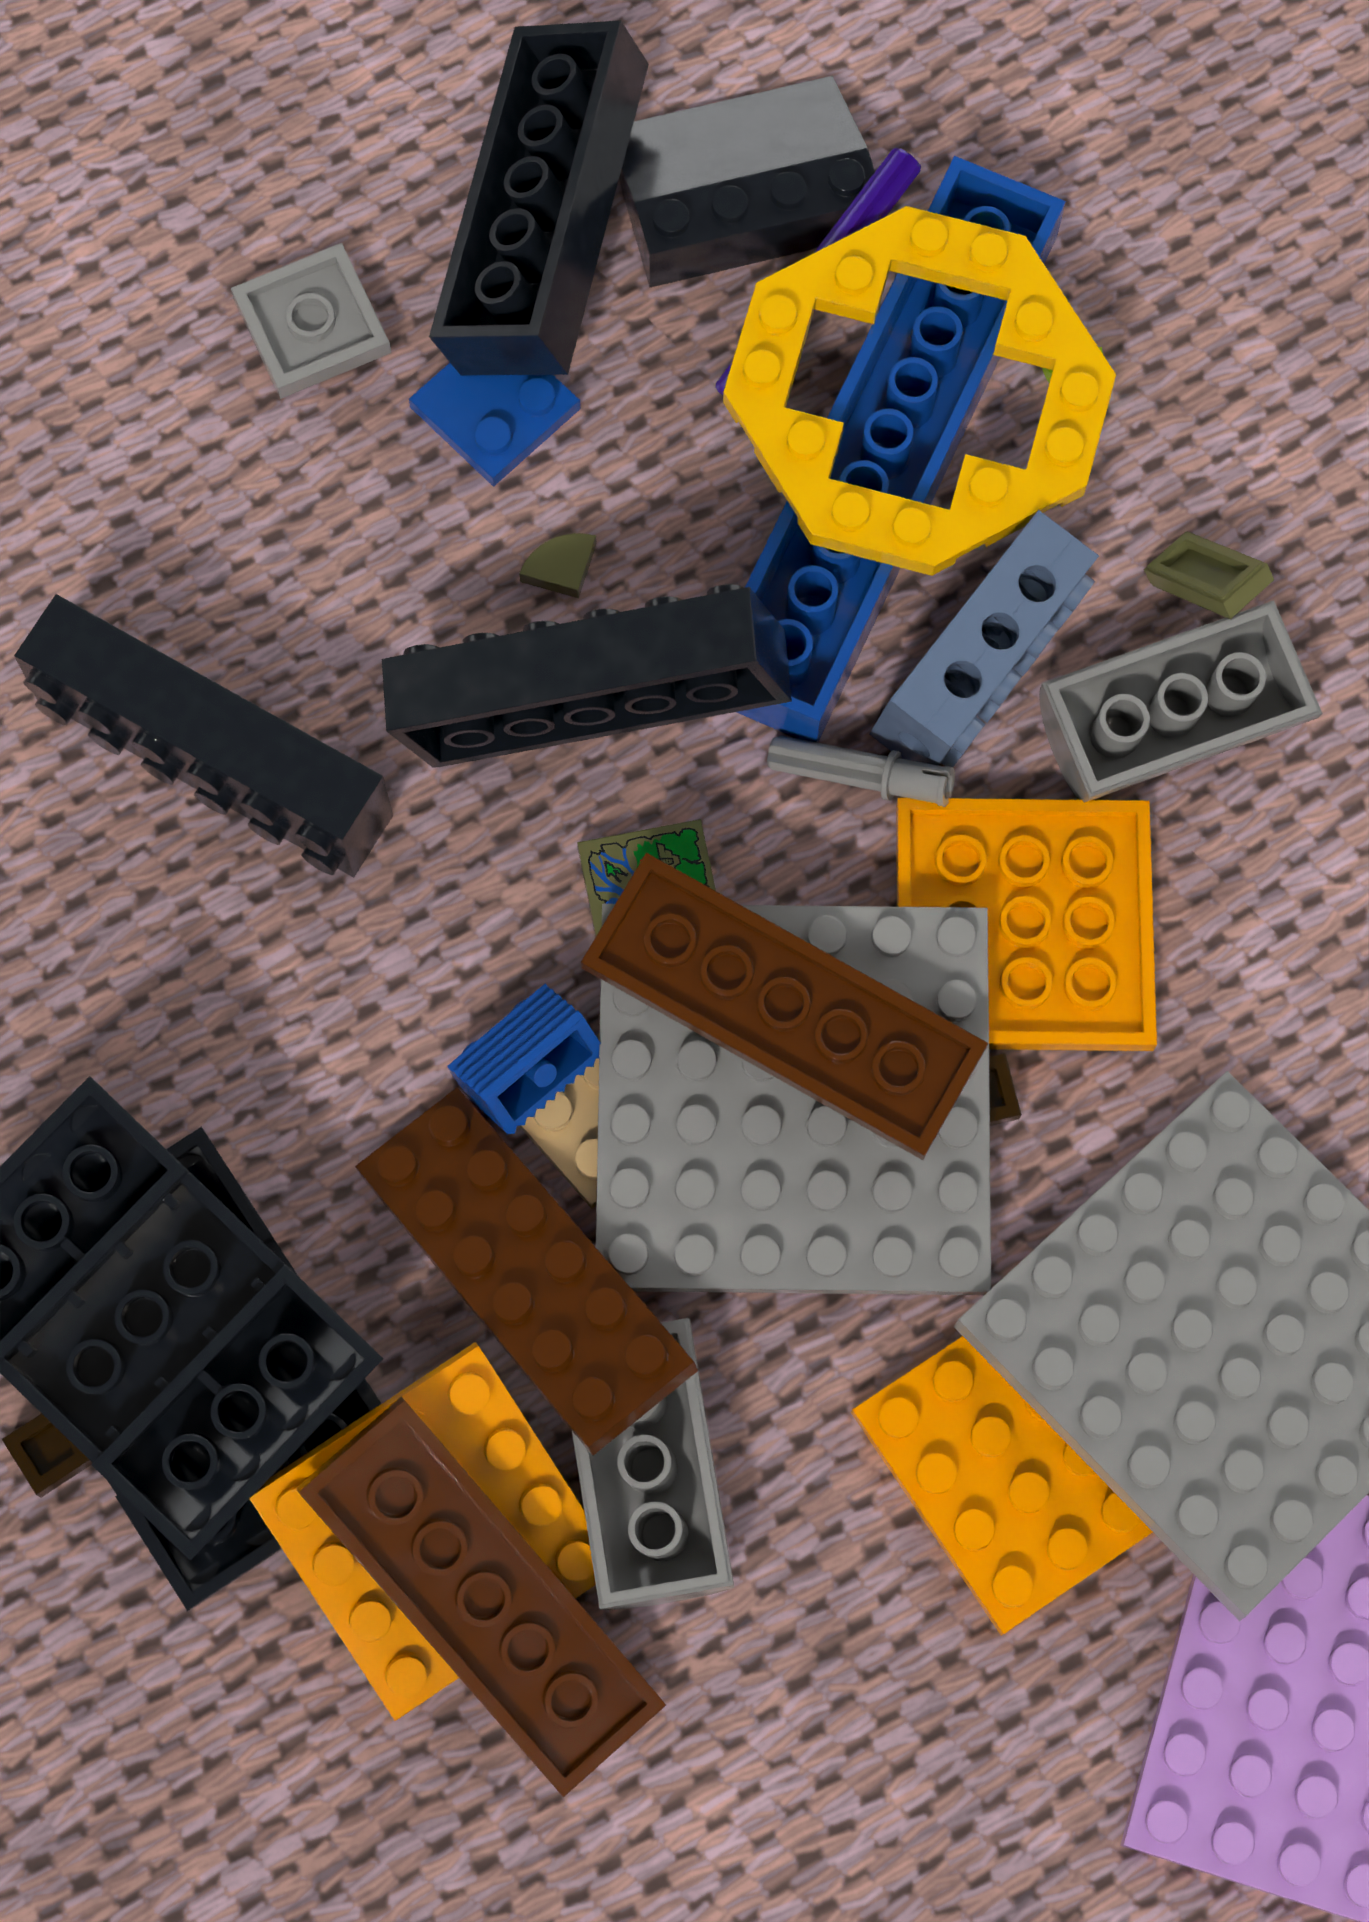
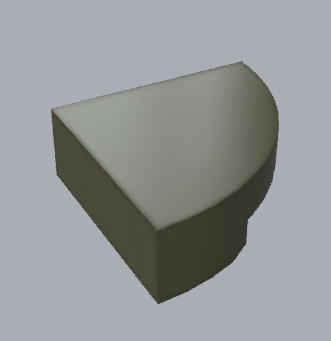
(560, 564)

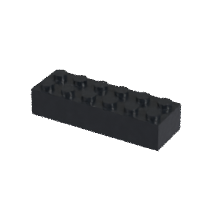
(540, 200)
(587, 677)
(204, 737)

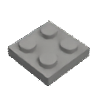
(311, 320)

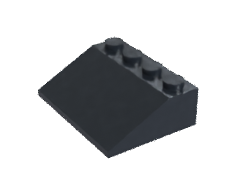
(742, 179)

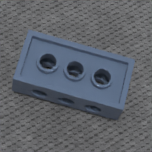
(988, 645)

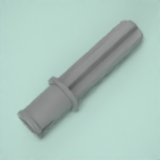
(862, 769)

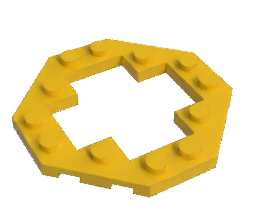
(850, 283)

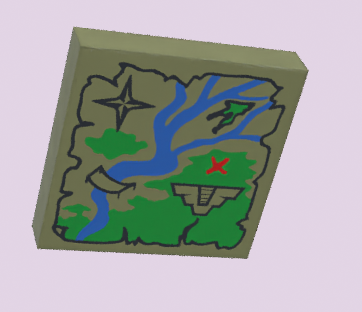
(612, 860)

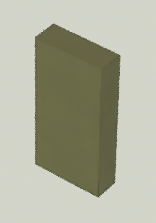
(1209, 574)

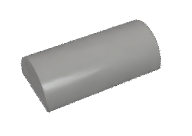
(1176, 702)
(657, 1503)

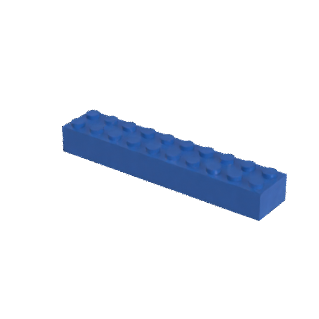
(901, 428)

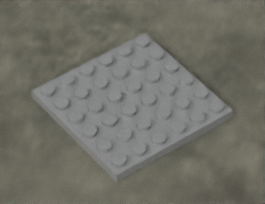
(757, 1188)
(1204, 1342)

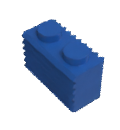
(526, 1059)

